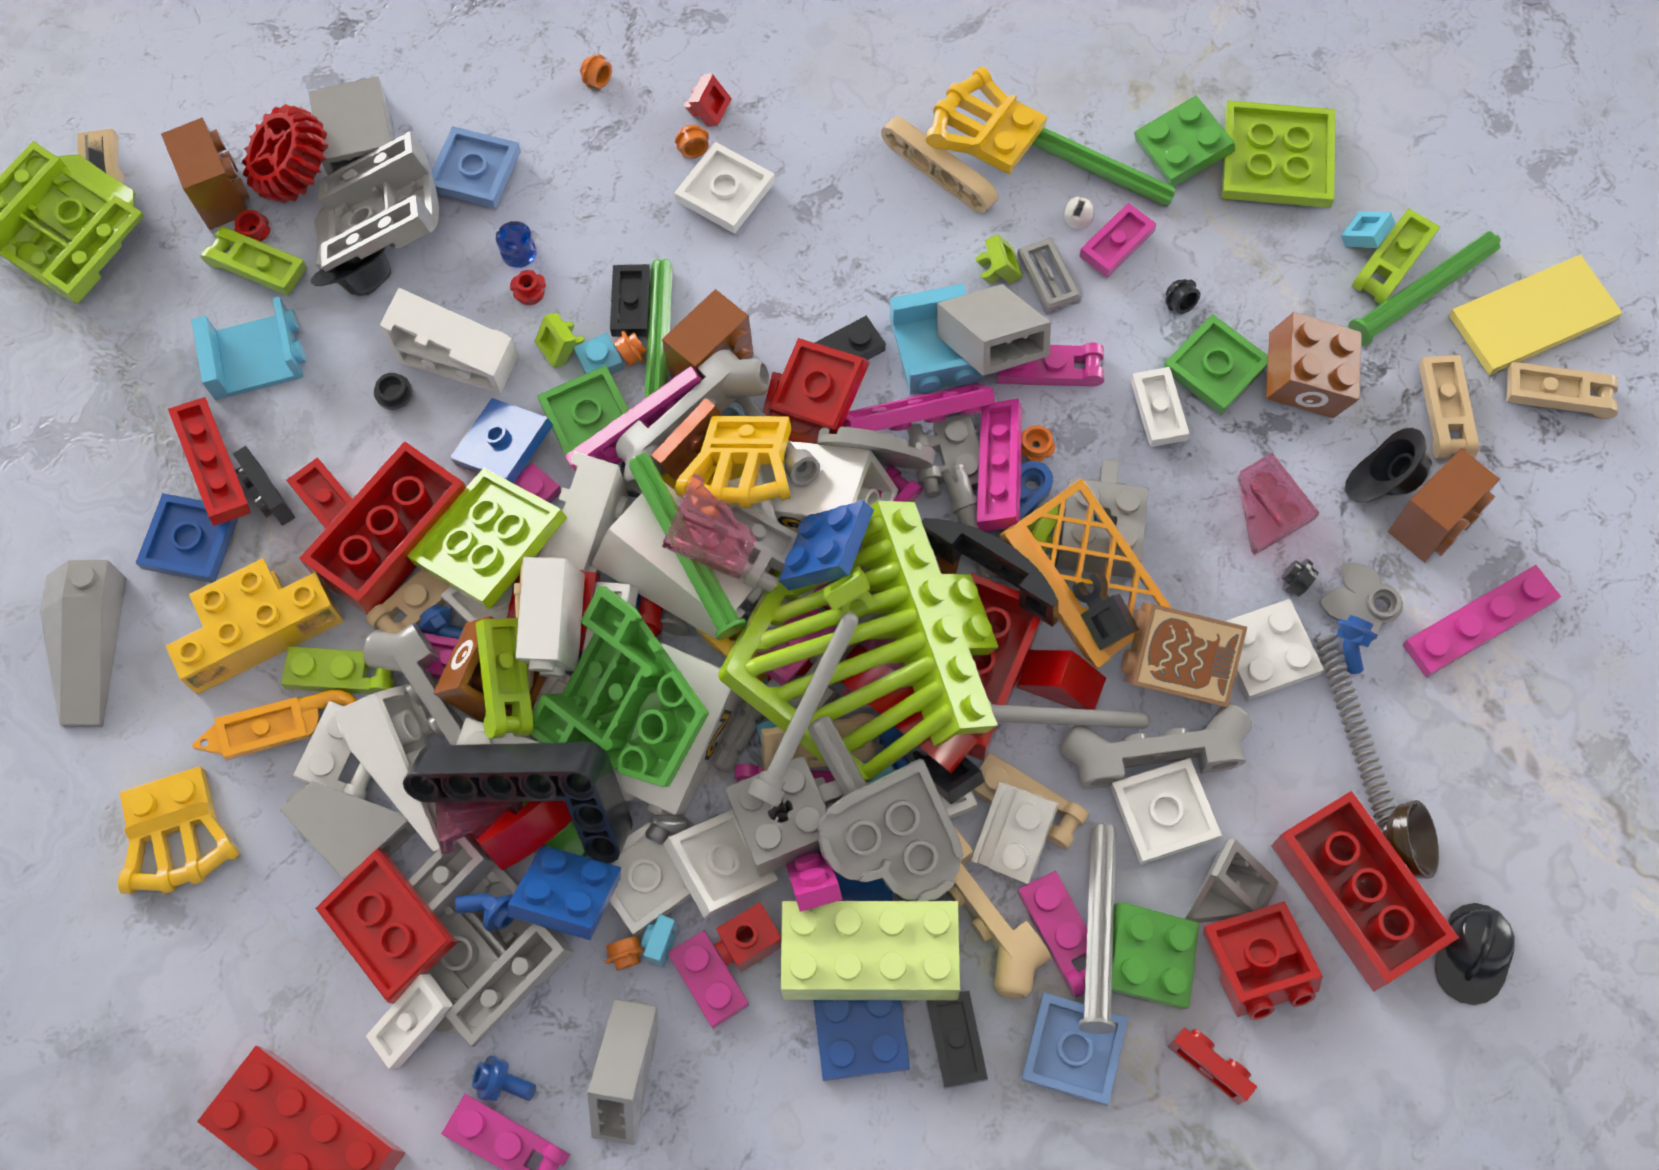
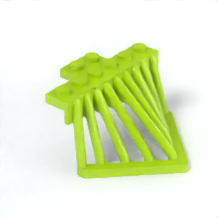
(936, 633)

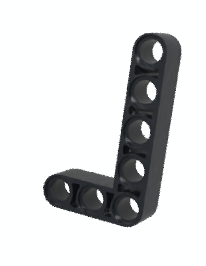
(531, 772)

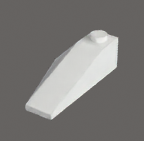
(386, 737)

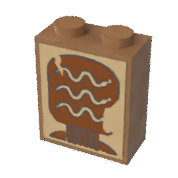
(1183, 654)

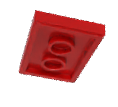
(385, 925)

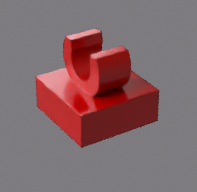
(708, 100)

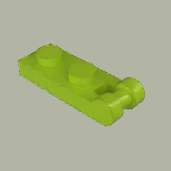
(1396, 255)
(254, 261)
(332, 670)
(503, 679)

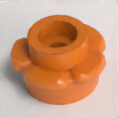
(595, 71)
(692, 141)
(630, 348)
(1039, 435)
(624, 953)

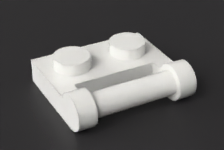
(327, 757)

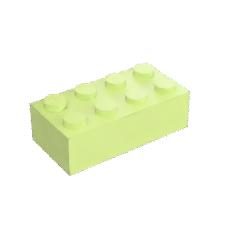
(871, 951)

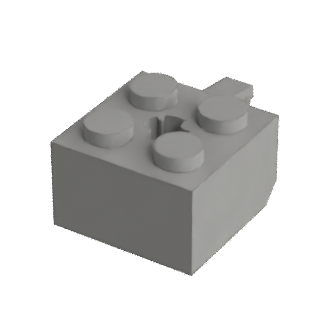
(1125, 507)
(778, 843)

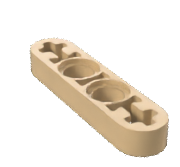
(939, 165)

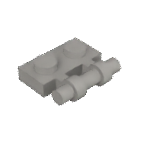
(957, 444)
(770, 548)

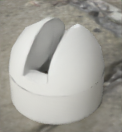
(1086, 214)

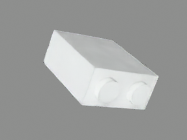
(550, 615)

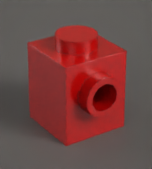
(748, 938)

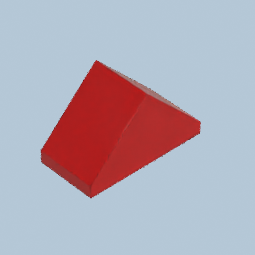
(1062, 678)

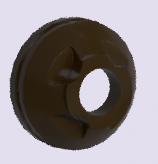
(1414, 838)

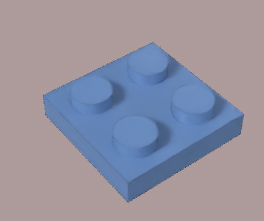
(474, 167)
(1069, 1058)

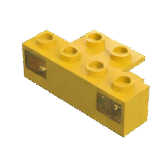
(248, 622)

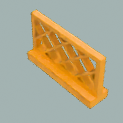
(1068, 606)

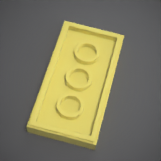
(1535, 314)

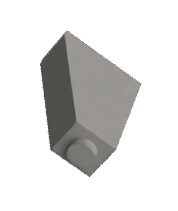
(345, 826)
(622, 1071)

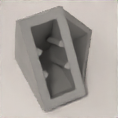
(1232, 886)

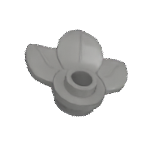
(1358, 596)

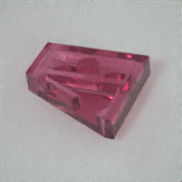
(1272, 503)
(709, 532)
(462, 818)

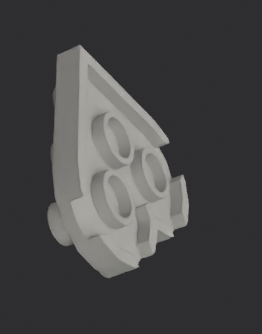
(895, 834)

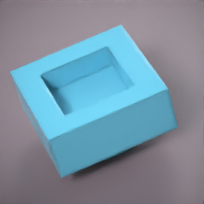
(1368, 229)
(598, 353)
(659, 940)

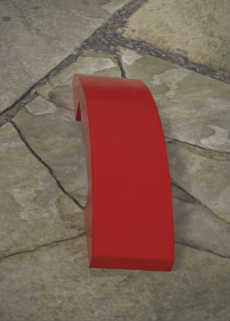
(947, 754)
(520, 835)

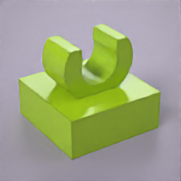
(1002, 260)
(556, 339)
(847, 589)

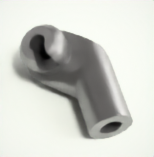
(662, 825)

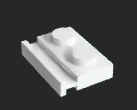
(1015, 832)

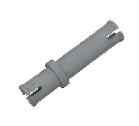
(964, 503)

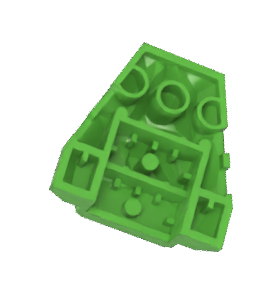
(624, 697)

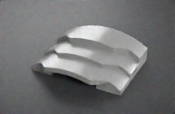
(376, 203)
(485, 970)

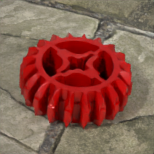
(285, 153)

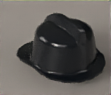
(357, 275)
(1392, 469)
(1479, 960)

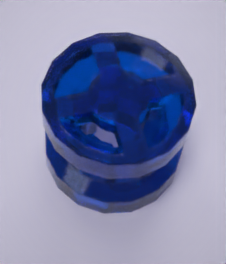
(519, 235)

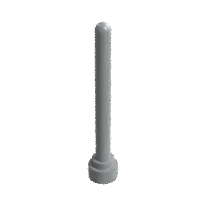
(799, 463)
(1068, 716)
(770, 784)

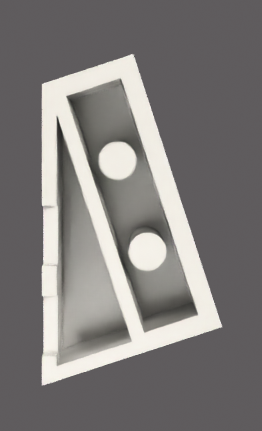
(447, 343)
(591, 509)

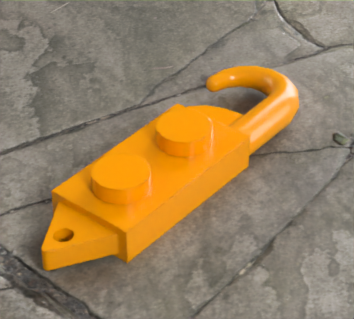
(268, 725)

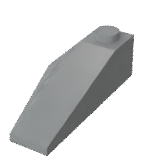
(80, 634)

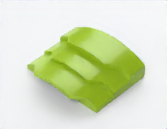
(62, 219)

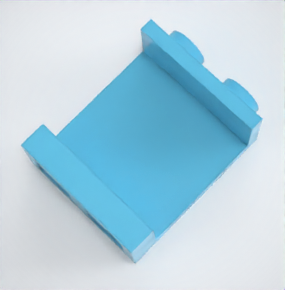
(249, 353)
(924, 356)

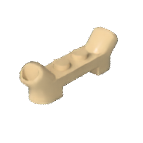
(1018, 949)

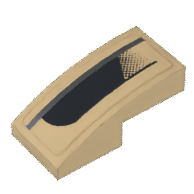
(101, 150)

